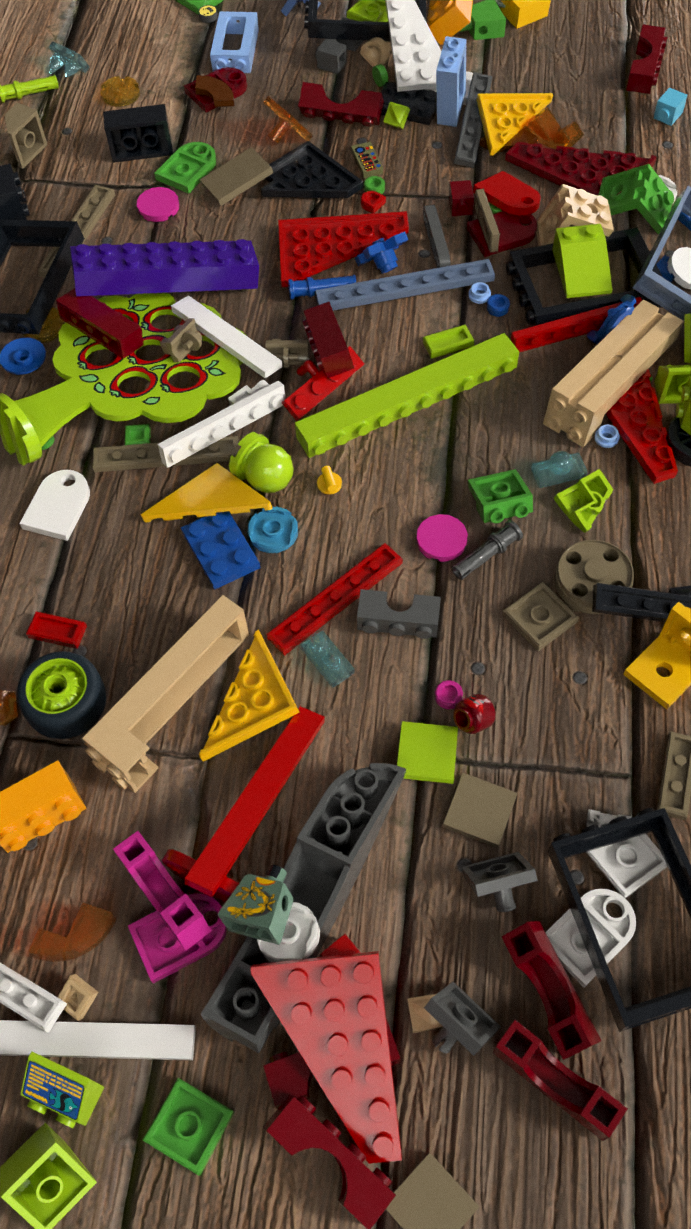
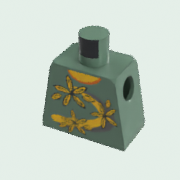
(259, 906)

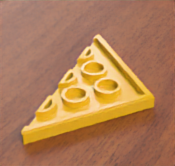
(507, 114)
(206, 495)
(252, 702)

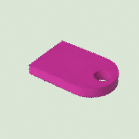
(162, 950)

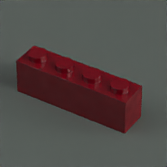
(100, 323)
(327, 340)

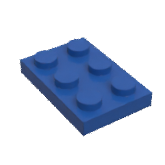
(220, 548)

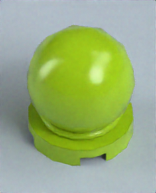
(262, 464)

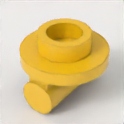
(329, 482)

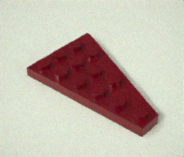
(573, 165)

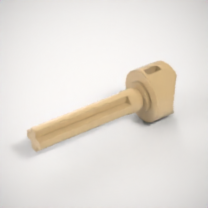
(376, 51)

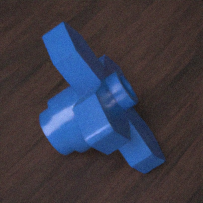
(382, 253)

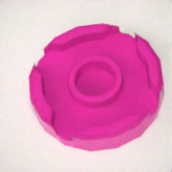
(158, 204)
(442, 537)

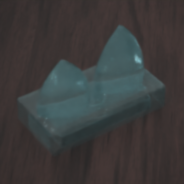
(71, 59)
(327, 658)

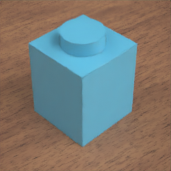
(670, 106)

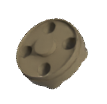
(590, 568)

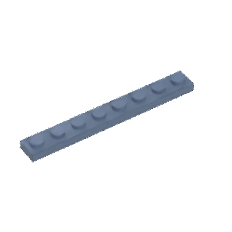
(406, 285)

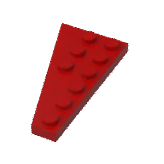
(640, 426)

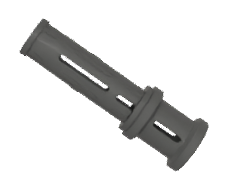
(495, 544)

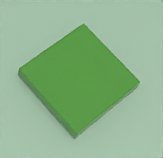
(188, 1126)

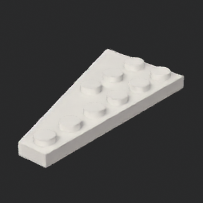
(412, 46)

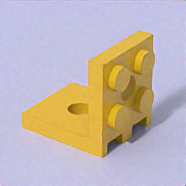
(669, 651)

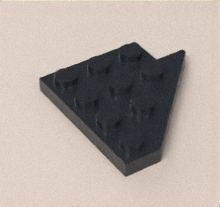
(310, 174)

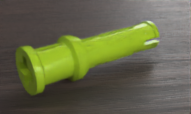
(18, 90)

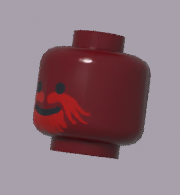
(474, 714)

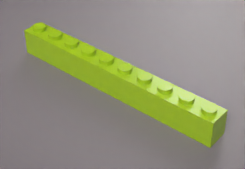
(406, 395)

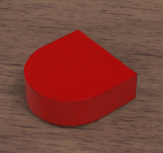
(372, 201)

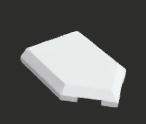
(627, 862)

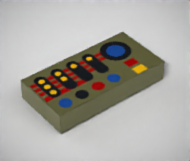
(367, 159)

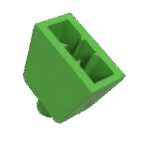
(486, 21)

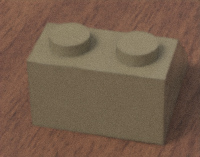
(25, 133)

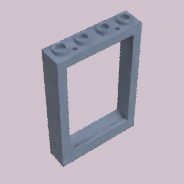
(655, 286)

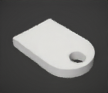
(57, 507)
(610, 932)

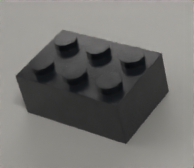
(138, 133)

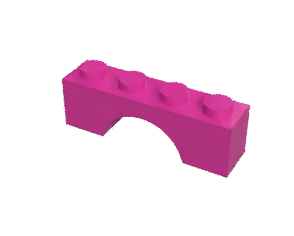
(162, 891)

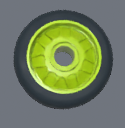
(61, 695)

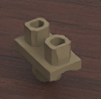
(183, 340)
(289, 351)

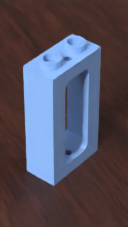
(227, 24)
(451, 81)

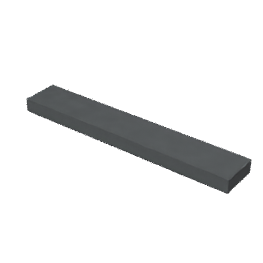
(472, 123)

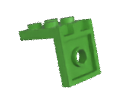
(640, 190)

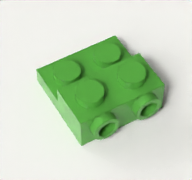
(501, 496)

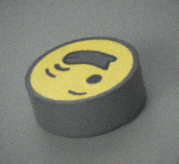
(208, 13)

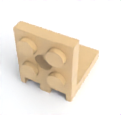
(574, 208)

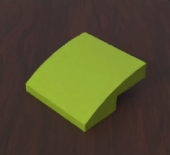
(428, 752)

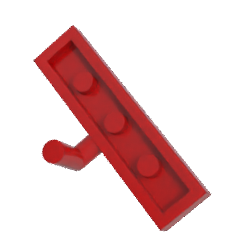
(317, 387)

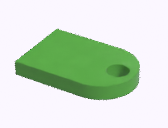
(187, 166)

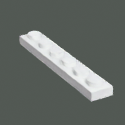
(221, 424)

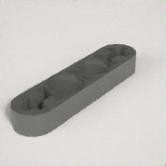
(436, 236)

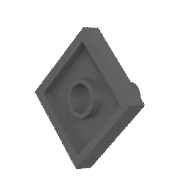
(498, 877)
(461, 1020)

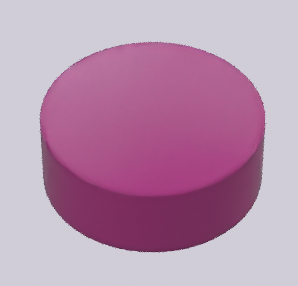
(448, 694)

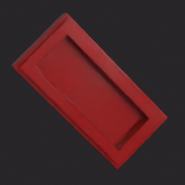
(56, 630)

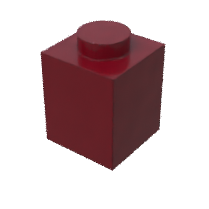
(461, 198)

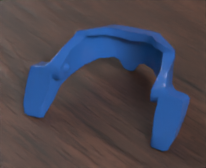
(614, 317)

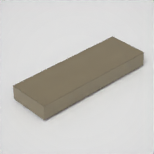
(486, 220)
(676, 776)

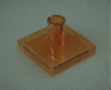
(285, 123)

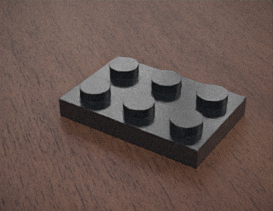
(420, 102)

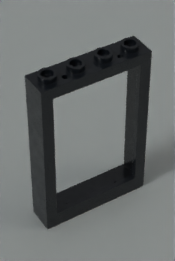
(347, 29)
(43, 234)
(541, 255)
(680, 869)

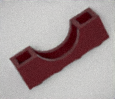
(645, 71)
(363, 109)
(566, 1015)
(292, 1075)
(575, 1095)
(362, 1191)

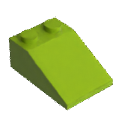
(582, 260)

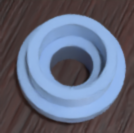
(479, 293)
(607, 436)

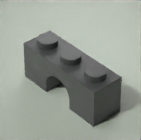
(332, 53)
(418, 620)

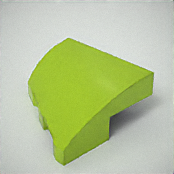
(585, 499)

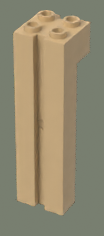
(609, 371)
(121, 736)

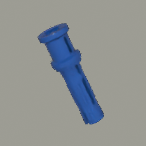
(308, 286)

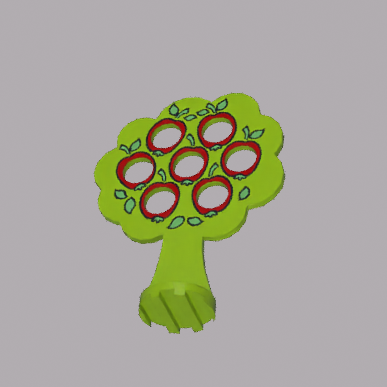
(35, 419)

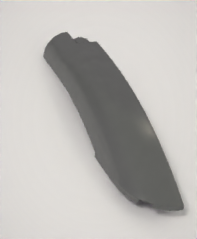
(319, 877)

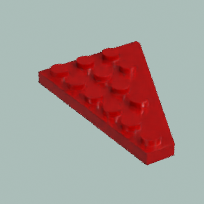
(324, 242)

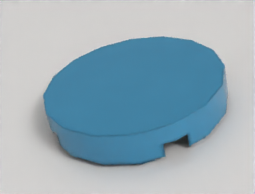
(273, 530)

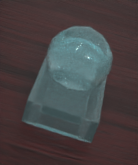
(559, 469)

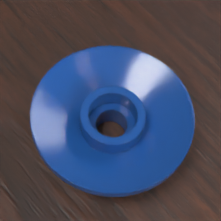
(22, 356)

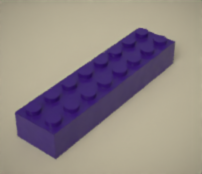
(164, 267)

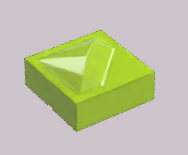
(396, 115)

